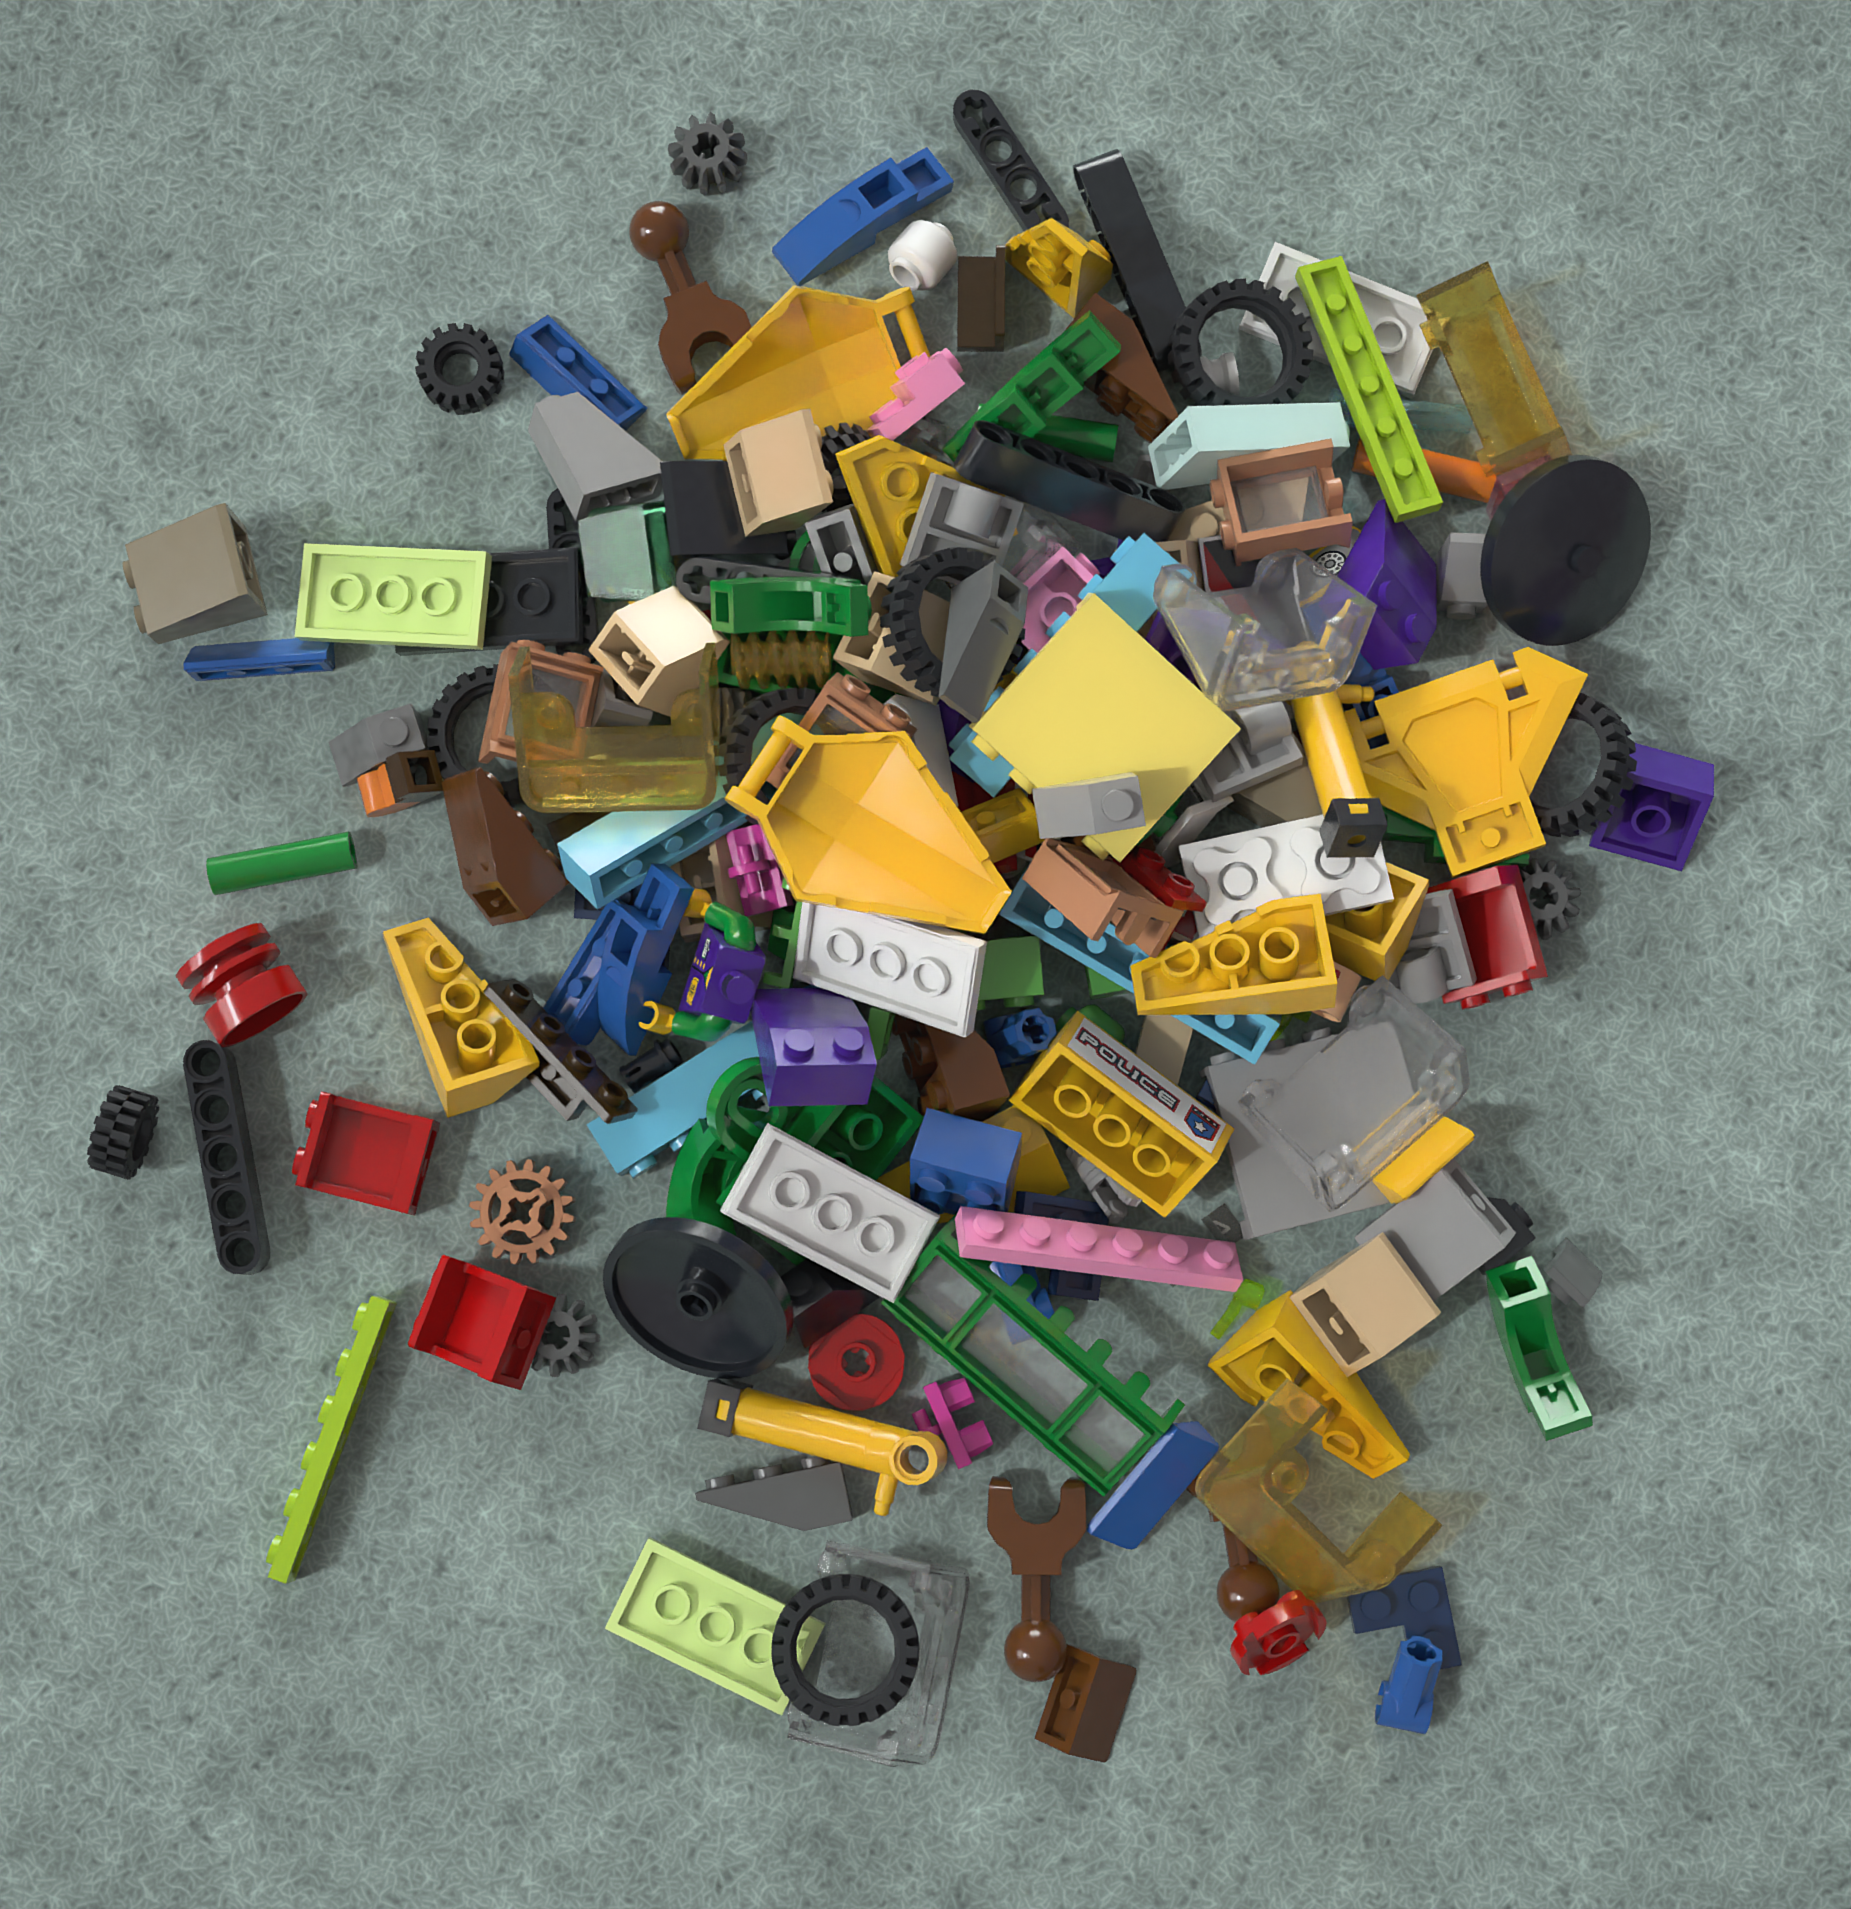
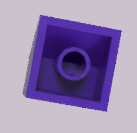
(1660, 810)

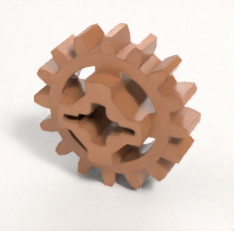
(509, 1194)

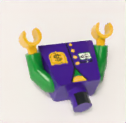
(720, 977)

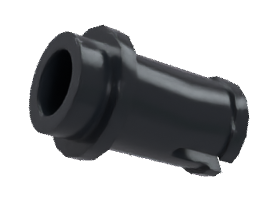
(651, 1065)

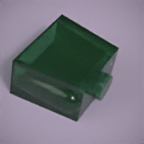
(626, 552)

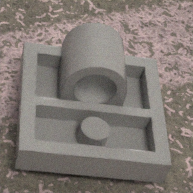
(962, 517)
(1255, 753)
(1436, 953)

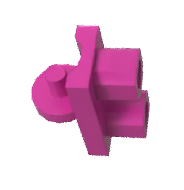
(756, 872)
(944, 1400)

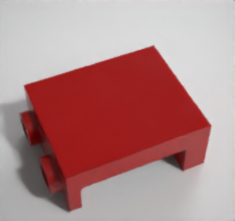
(1497, 935)
(365, 1153)
(481, 1321)

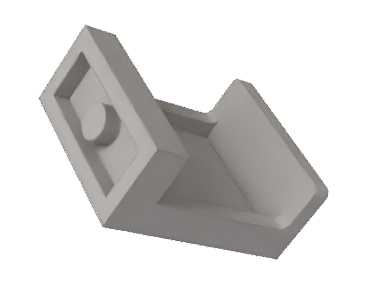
(1443, 1229)

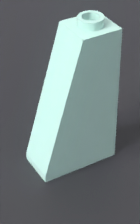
(1203, 434)

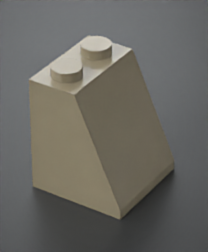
(194, 576)
(1280, 798)

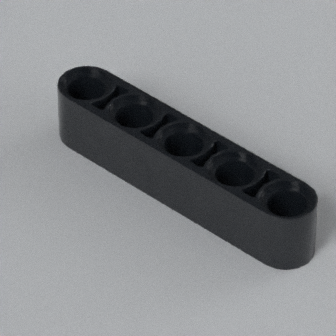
(1133, 249)
(1066, 484)
(210, 1140)

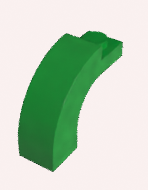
(790, 604)
(702, 1175)
(1533, 1350)

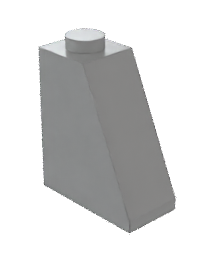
(592, 455)

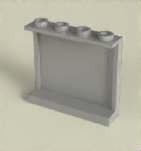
(1266, 1187)

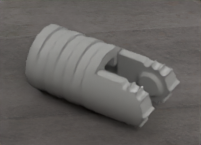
(1104, 1189)

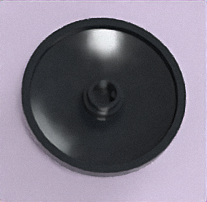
(1565, 550)
(698, 1298)

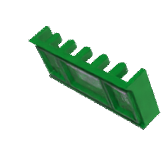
(1030, 1362)

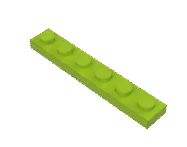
(1368, 389)
(323, 1457)

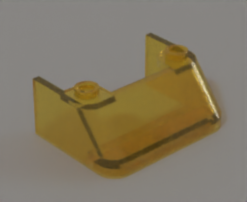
(1491, 371)
(615, 766)
(1252, 1493)

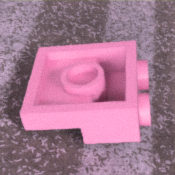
(921, 388)
(1052, 592)

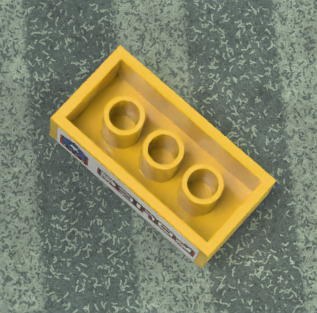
(1122, 1114)

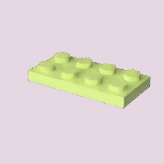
(393, 596)
(706, 1623)

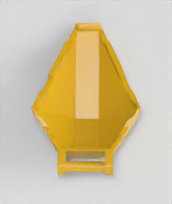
(803, 354)
(871, 830)

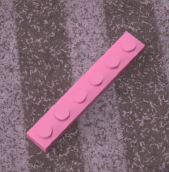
(1097, 1249)

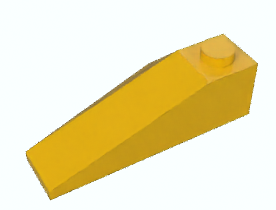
(1060, 263)

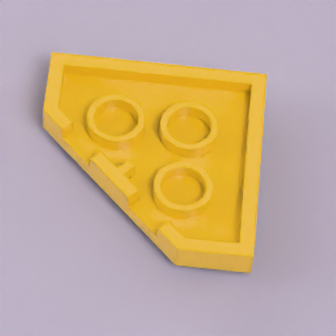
(887, 492)

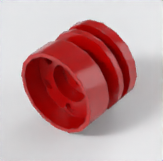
(237, 977)

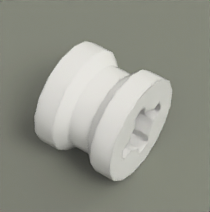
(1223, 372)

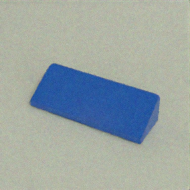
(568, 368)
(259, 659)
(576, 994)
(1154, 1485)

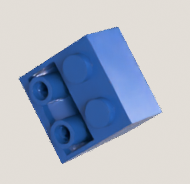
(963, 1164)

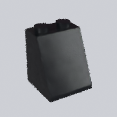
(707, 519)

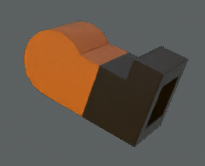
(394, 785)

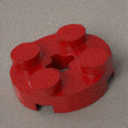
(860, 1389)
(1277, 1634)

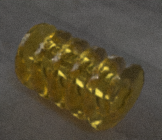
(781, 659)

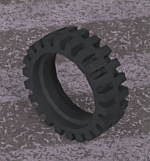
(1265, 305)
(905, 619)
(446, 715)
(746, 725)
(1609, 778)
(850, 1710)

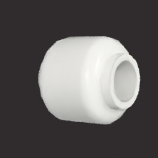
(922, 255)

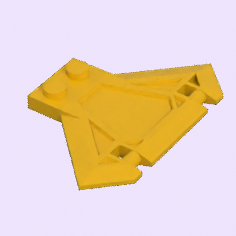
(1469, 755)

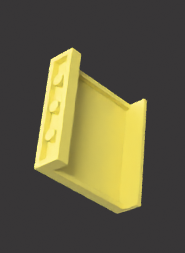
(1100, 708)

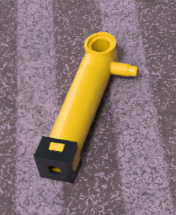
(1352, 819)
(740, 1410)

